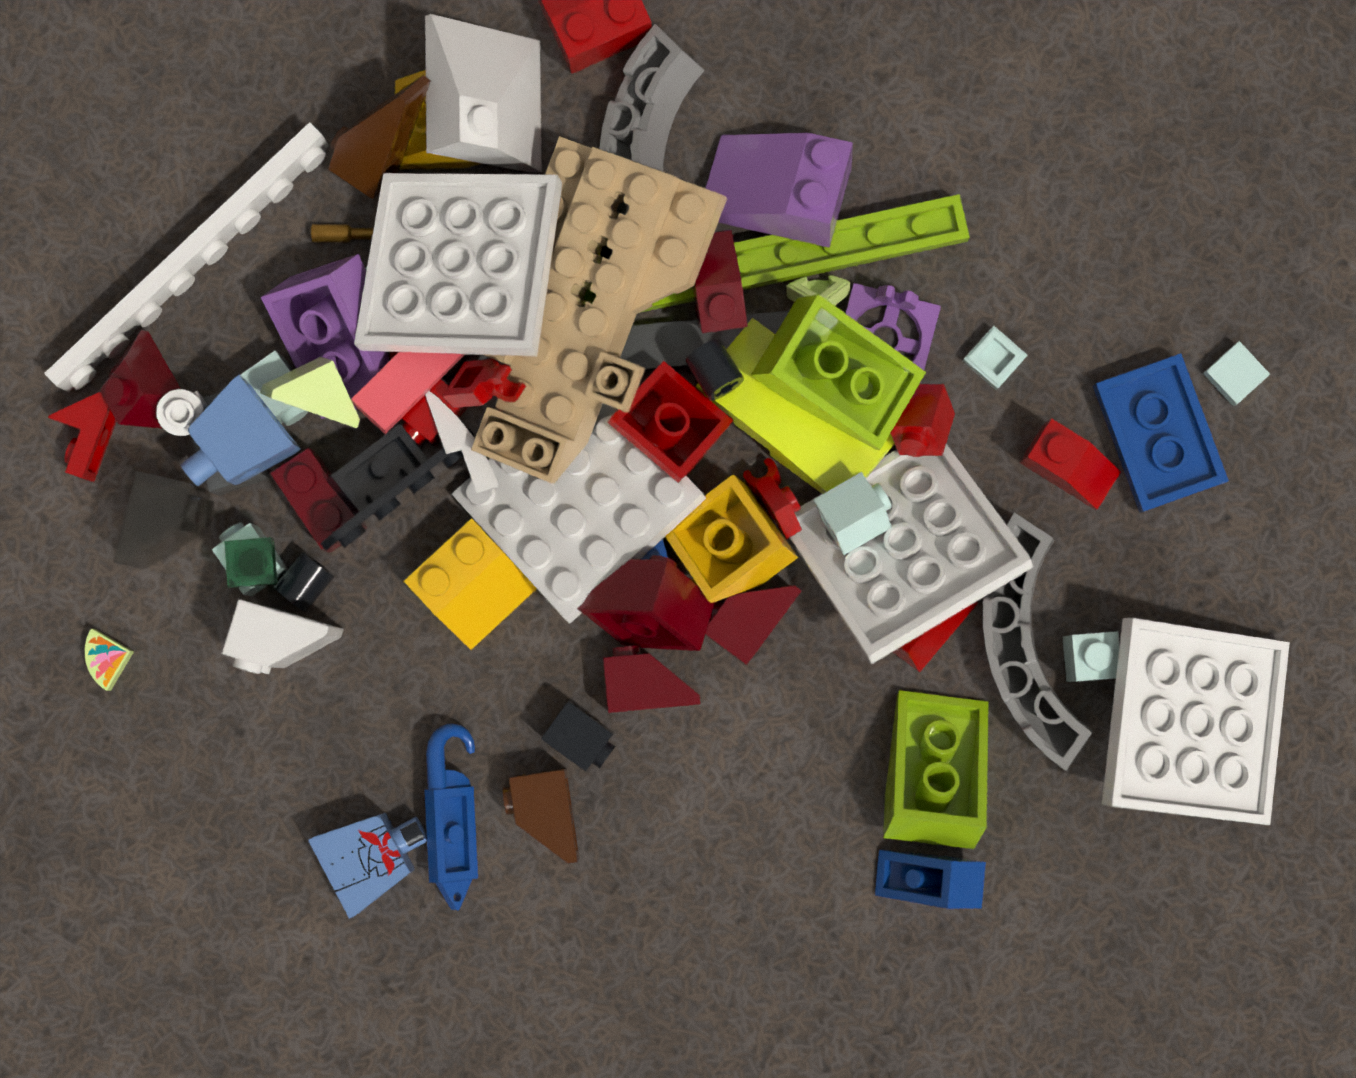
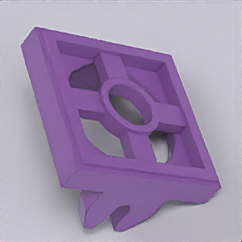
(922, 313)

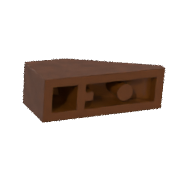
(378, 139)

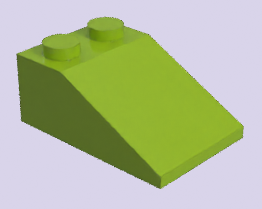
(838, 371)
(937, 771)

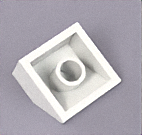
(273, 638)

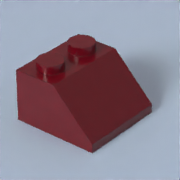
(650, 606)

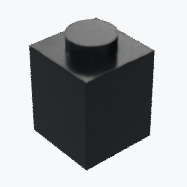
(579, 737)

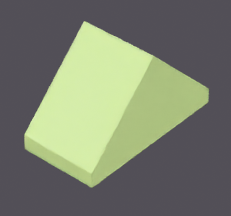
(315, 389)

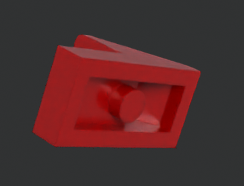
(96, 426)

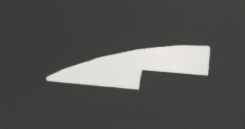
(456, 438)

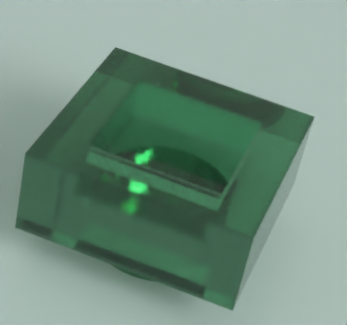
(250, 562)

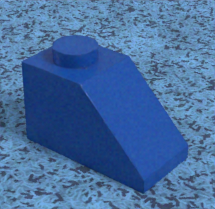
(930, 879)

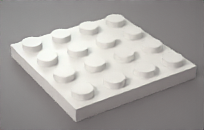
(459, 264)
(587, 523)
(931, 564)
(1195, 722)

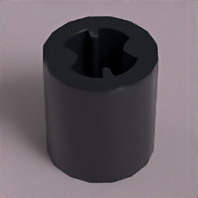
(714, 369)
(304, 581)

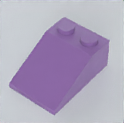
(782, 183)
(320, 316)

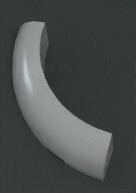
(647, 101)
(1015, 659)

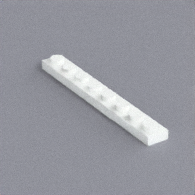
(176, 272)

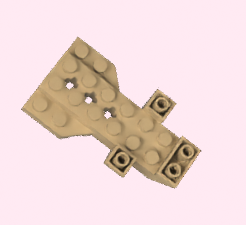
(581, 342)

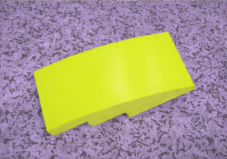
(794, 436)

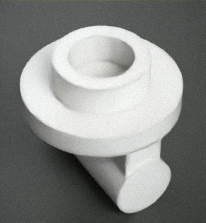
(179, 410)

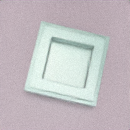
(994, 358)
(1236, 373)

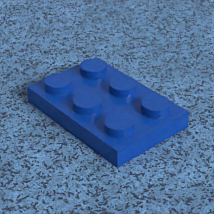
(1160, 433)

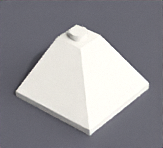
(482, 95)

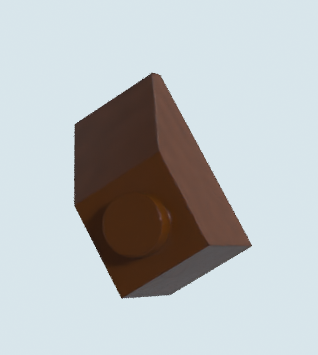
(544, 810)

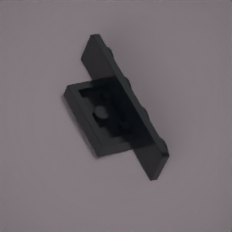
(377, 476)

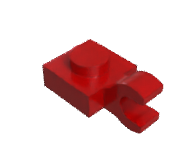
(479, 382)
(779, 503)

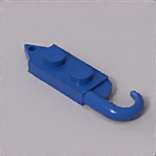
(450, 819)

